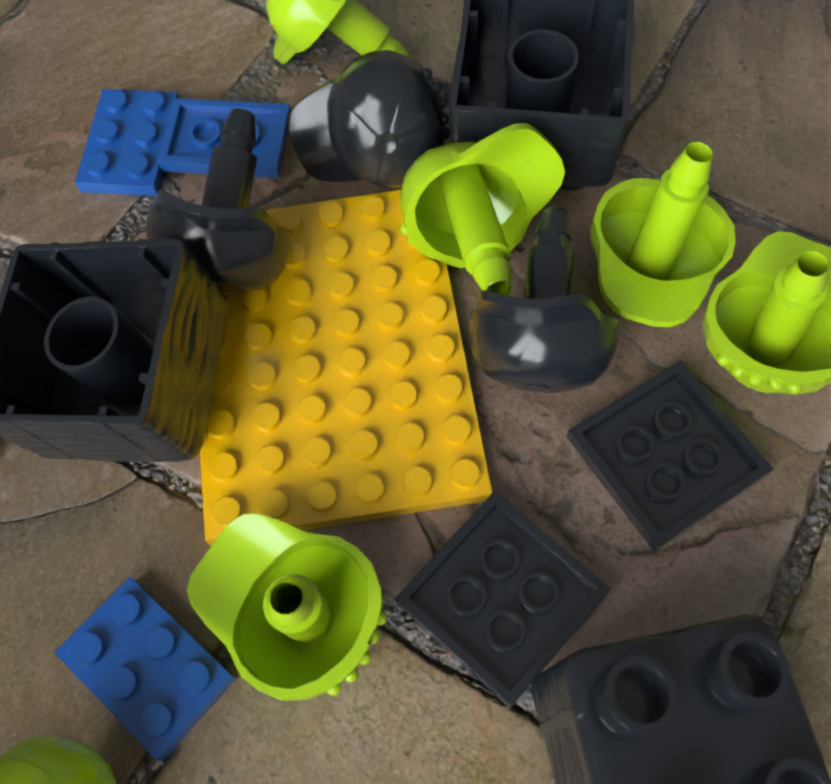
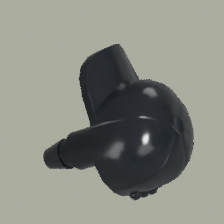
(370, 121)
(233, 242)
(547, 336)

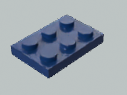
(196, 128)
(125, 143)
(145, 668)

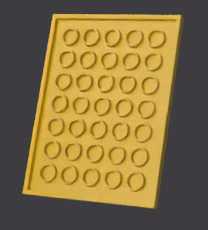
(343, 381)

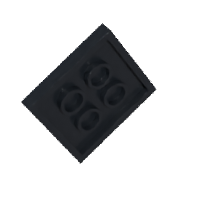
(668, 454)
(502, 598)

